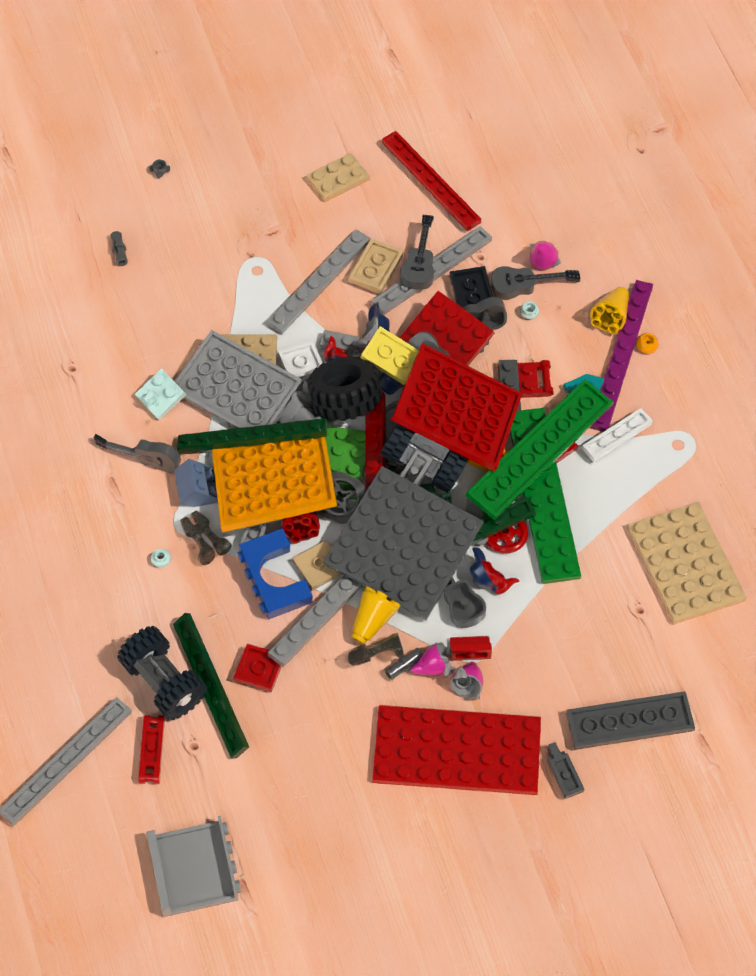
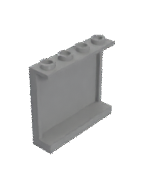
(193, 868)

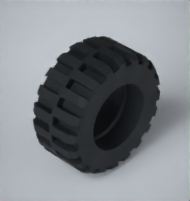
(344, 388)

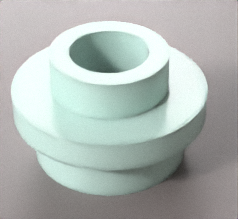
(529, 306)
(160, 563)

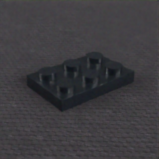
(470, 285)

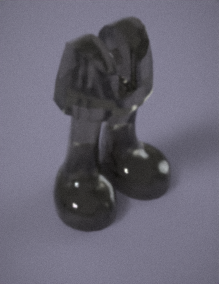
(206, 553)
(363, 654)

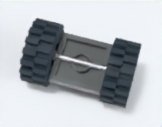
(446, 463)
(174, 691)

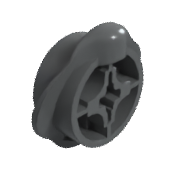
(359, 491)

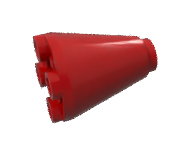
(301, 527)

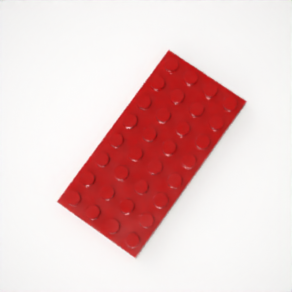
(457, 750)

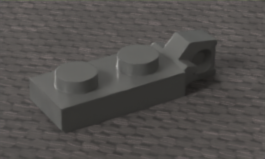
(564, 772)

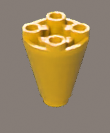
(611, 311)
(372, 614)

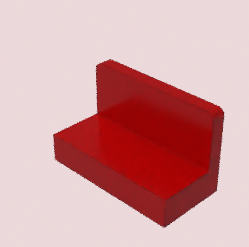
(470, 648)

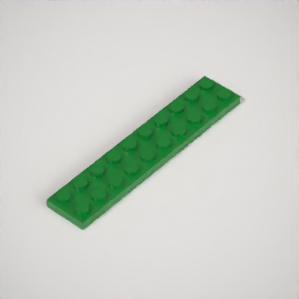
(539, 449)
(551, 525)

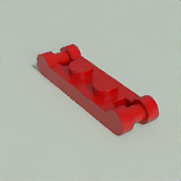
(151, 749)

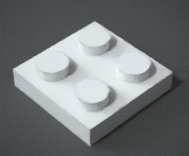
(300, 359)

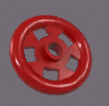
(510, 546)

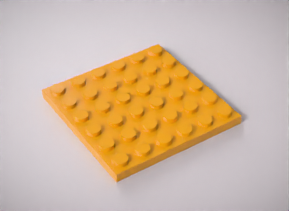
(272, 481)

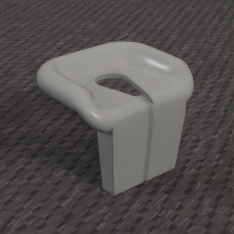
(295, 409)

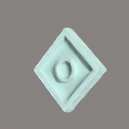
(160, 394)

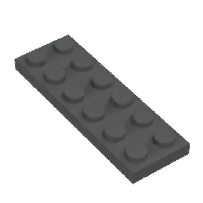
(630, 720)

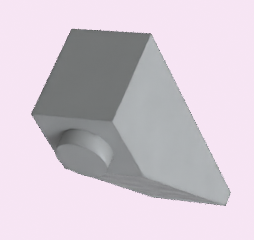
(417, 467)

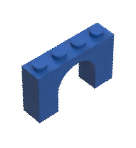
(273, 599)

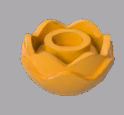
(647, 343)

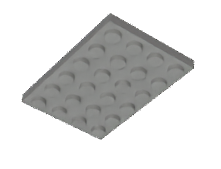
(236, 383)

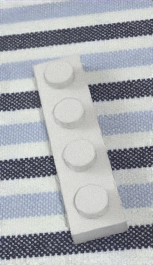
(617, 435)

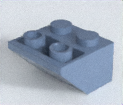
(196, 483)

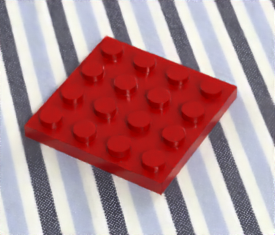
(452, 327)

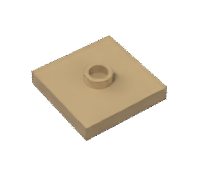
(312, 568)

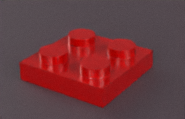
(257, 669)

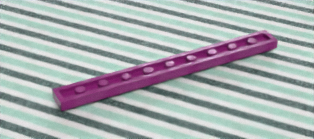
(623, 350)

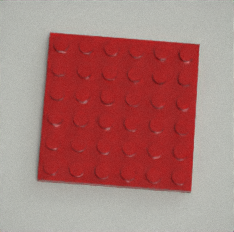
(457, 407)

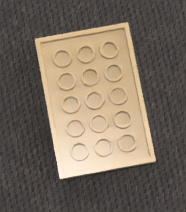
(686, 563)

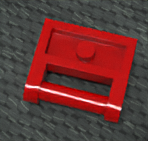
(529, 382)

